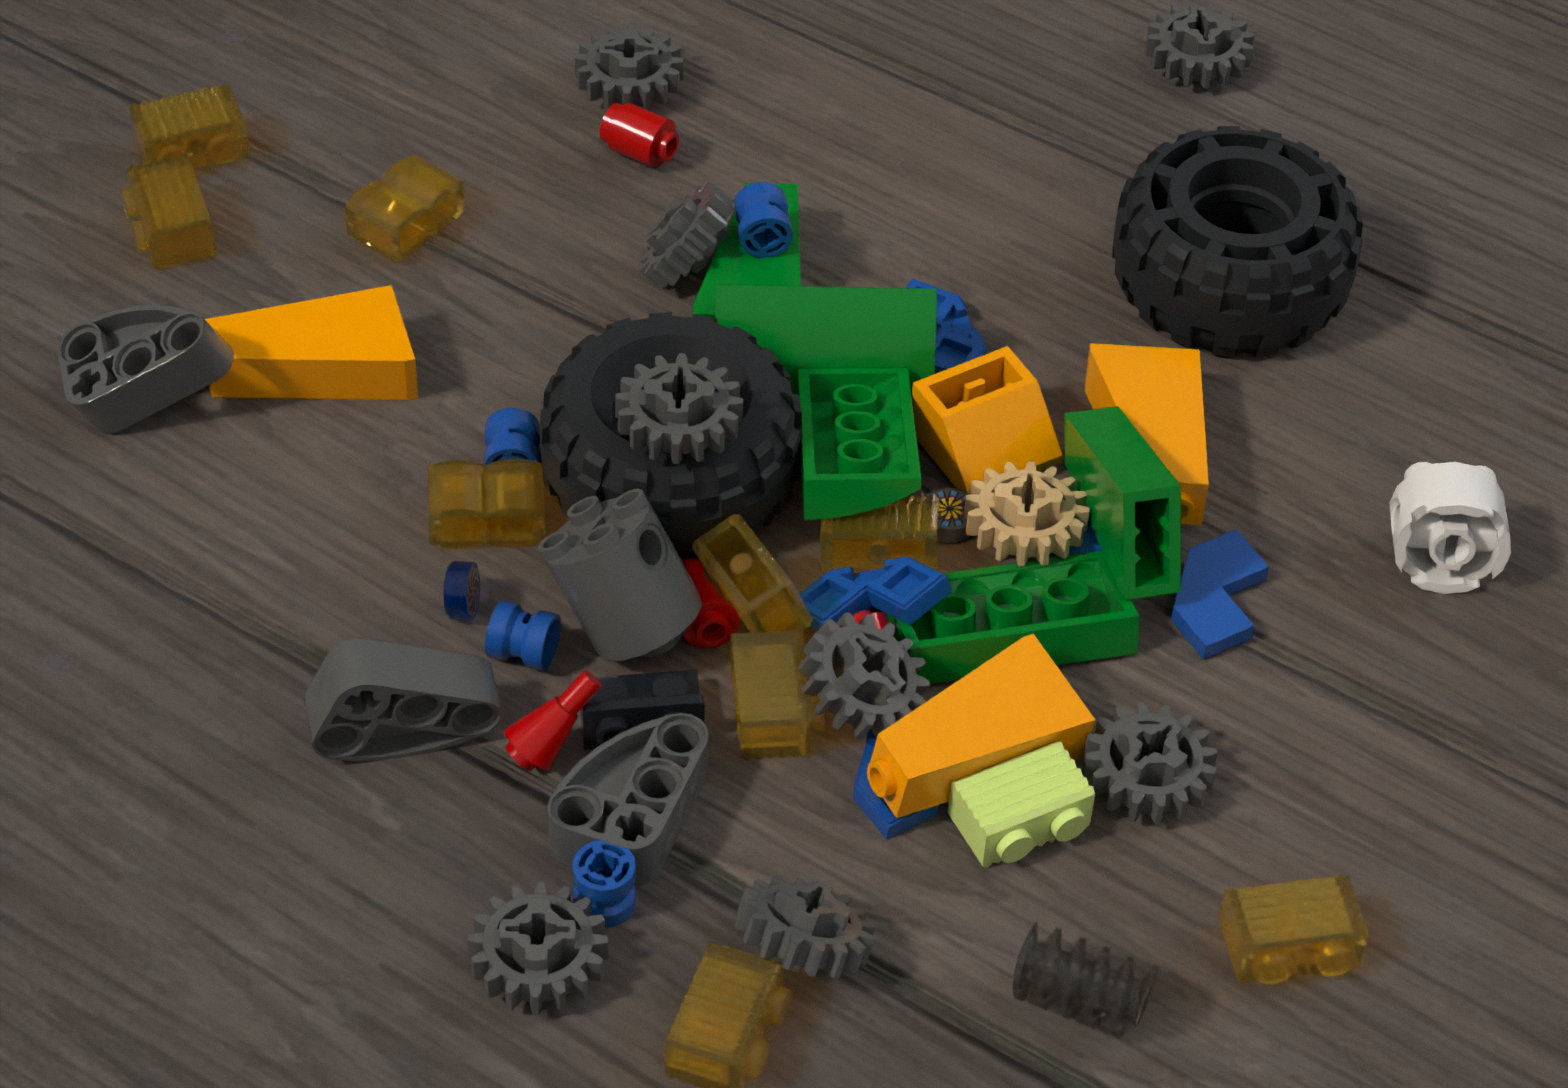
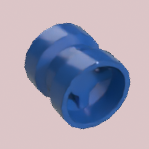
(763, 220)
(512, 435)
(522, 635)
(607, 878)

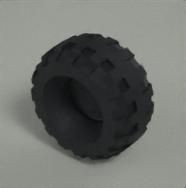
(1237, 241)
(590, 458)

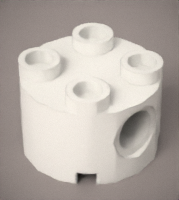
(1449, 526)

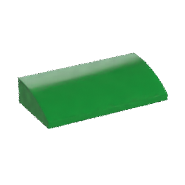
(836, 325)
(856, 440)
(1065, 604)

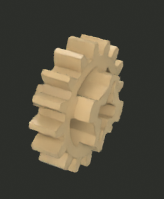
(1026, 513)

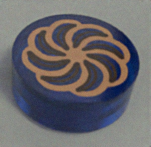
(462, 590)

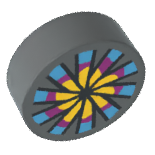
(951, 515)

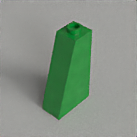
(736, 267)
(1129, 499)

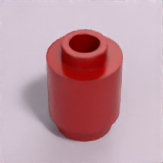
(639, 134)

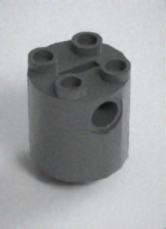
(622, 576)

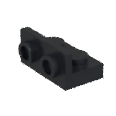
(636, 699)

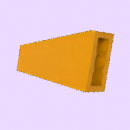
(320, 350)
(1164, 402)
(978, 722)

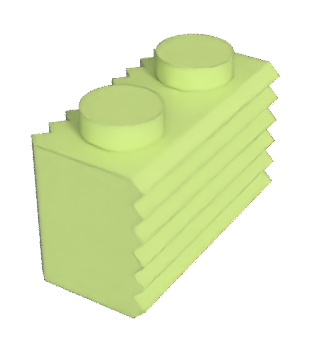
(1021, 804)

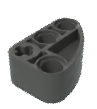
(139, 362)
(398, 701)
(632, 792)

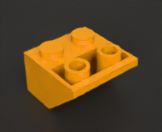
(984, 417)

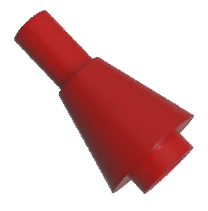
(716, 617)
(541, 733)

